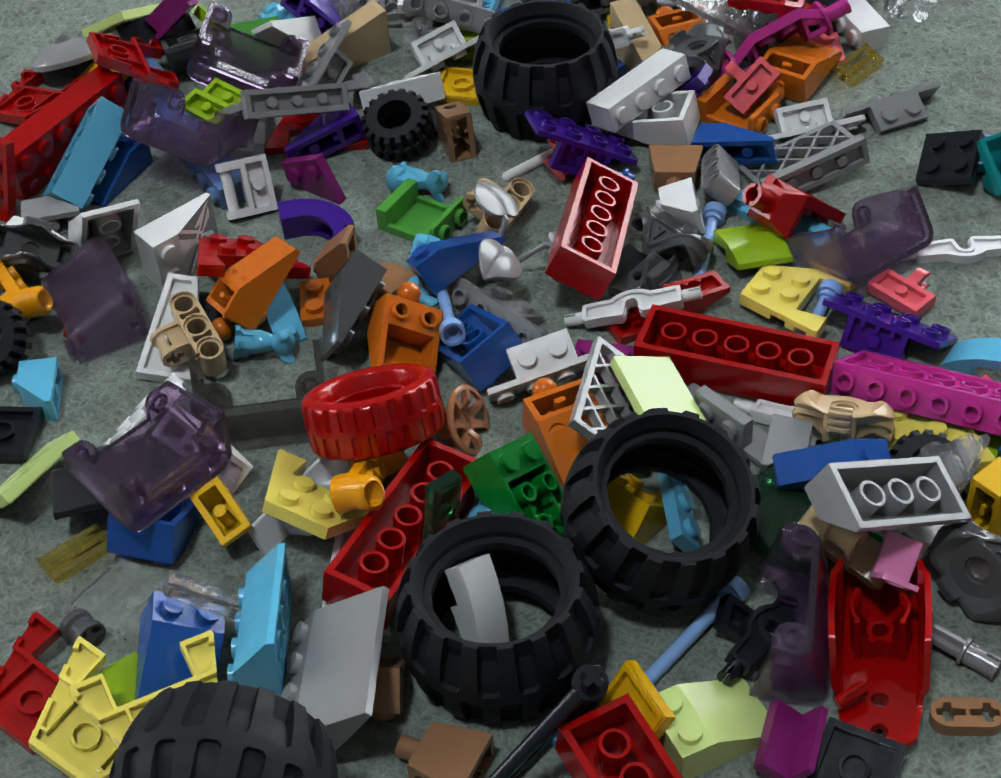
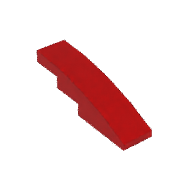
(712, 288)

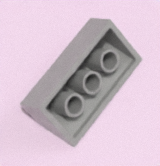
(886, 494)

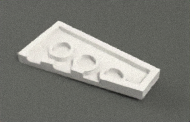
(150, 364)

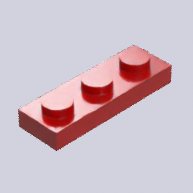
(7, 180)

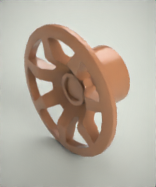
(461, 420)

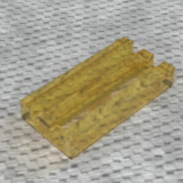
(848, 74)
(74, 551)

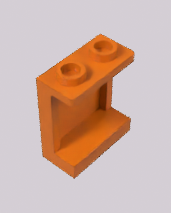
(716, 109)

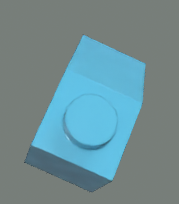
(40, 385)

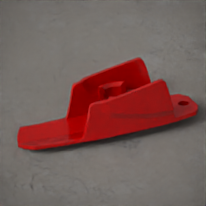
(886, 645)

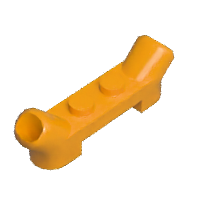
(30, 300)
(363, 484)

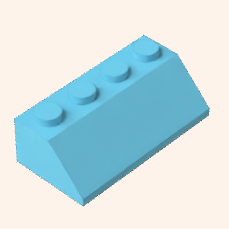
(87, 155)
(263, 624)

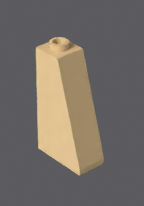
(629, 13)
(363, 42)

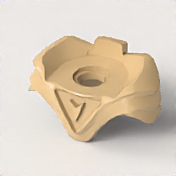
(844, 416)

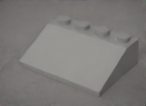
(338, 662)

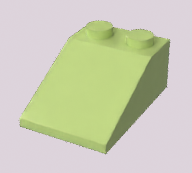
(711, 724)

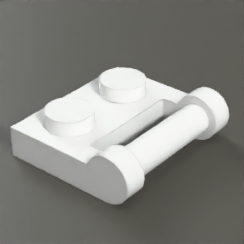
(256, 186)

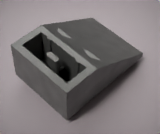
(349, 300)

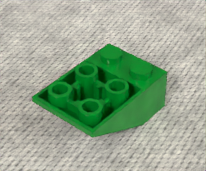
(518, 481)

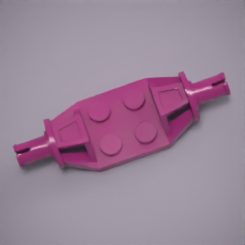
(782, 27)

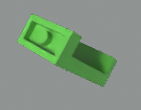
(408, 213)

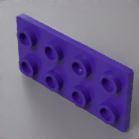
(578, 142)
(882, 331)

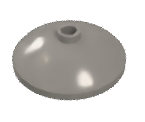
(62, 54)

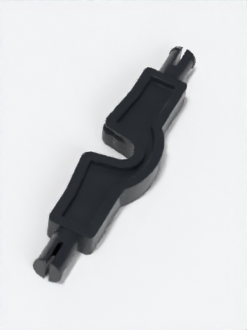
(755, 640)

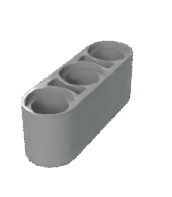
(720, 175)

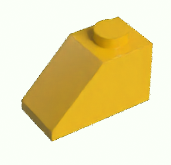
(221, 511)

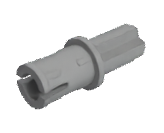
(966, 651)

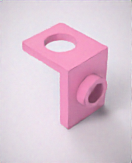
(896, 561)

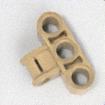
(518, 188)
(184, 339)
(855, 548)

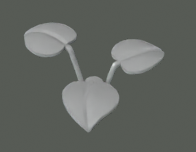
(497, 260)

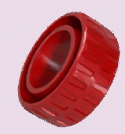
(373, 412)

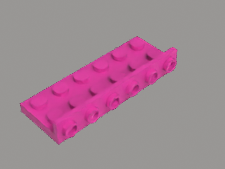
(920, 389)

